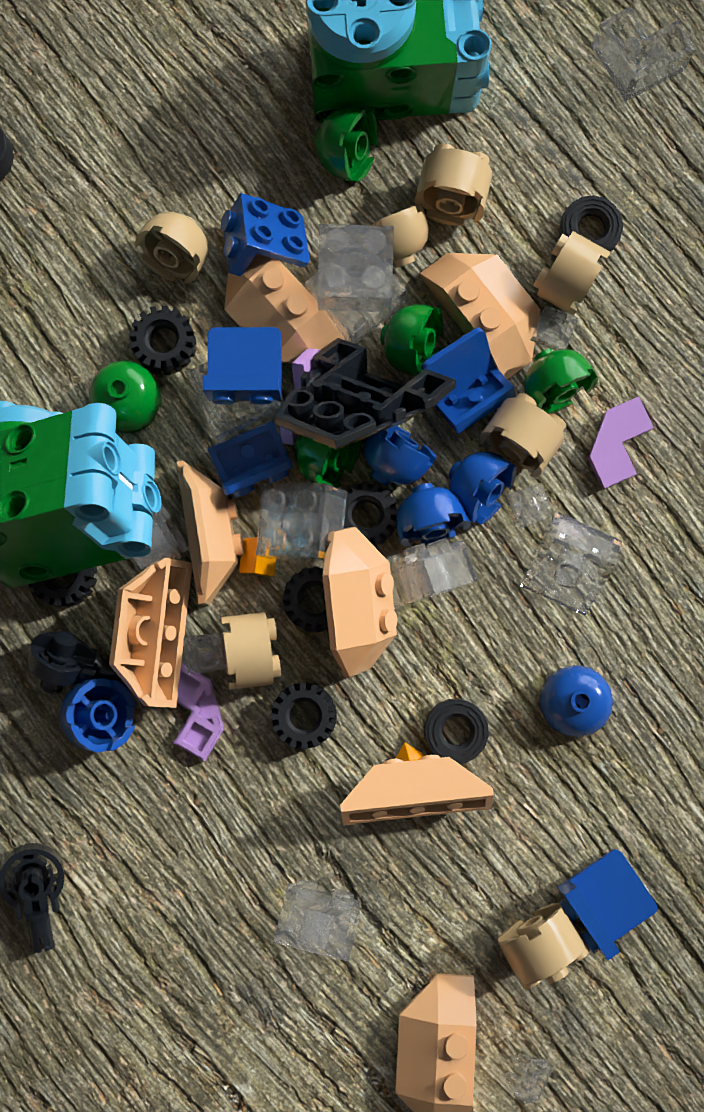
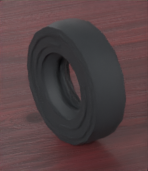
(599, 208)
(472, 715)

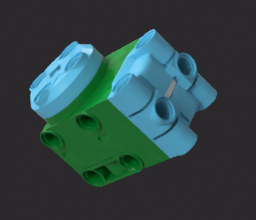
(397, 56)
(70, 493)

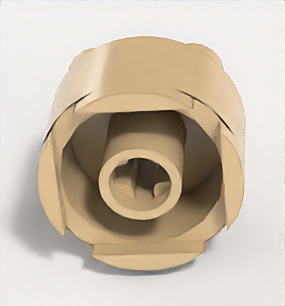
(454, 185)
(571, 272)
(524, 434)
(249, 650)
(542, 946)

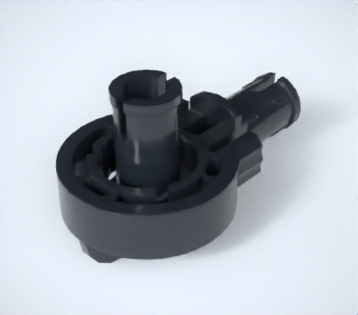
(67, 663)
(33, 889)

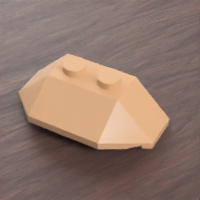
(487, 296)
(274, 298)
(209, 532)
(357, 601)
(151, 631)
(415, 790)
(438, 1046)

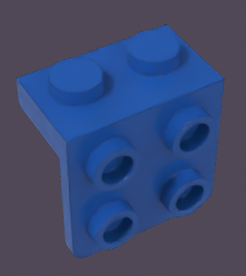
(264, 229)
(244, 365)
(478, 382)
(250, 459)
(606, 901)

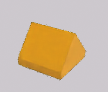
(254, 564)

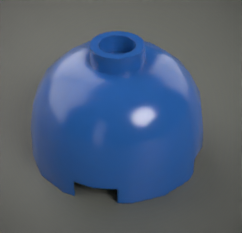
(396, 457)
(480, 482)
(430, 515)
(564, 690)
(98, 715)

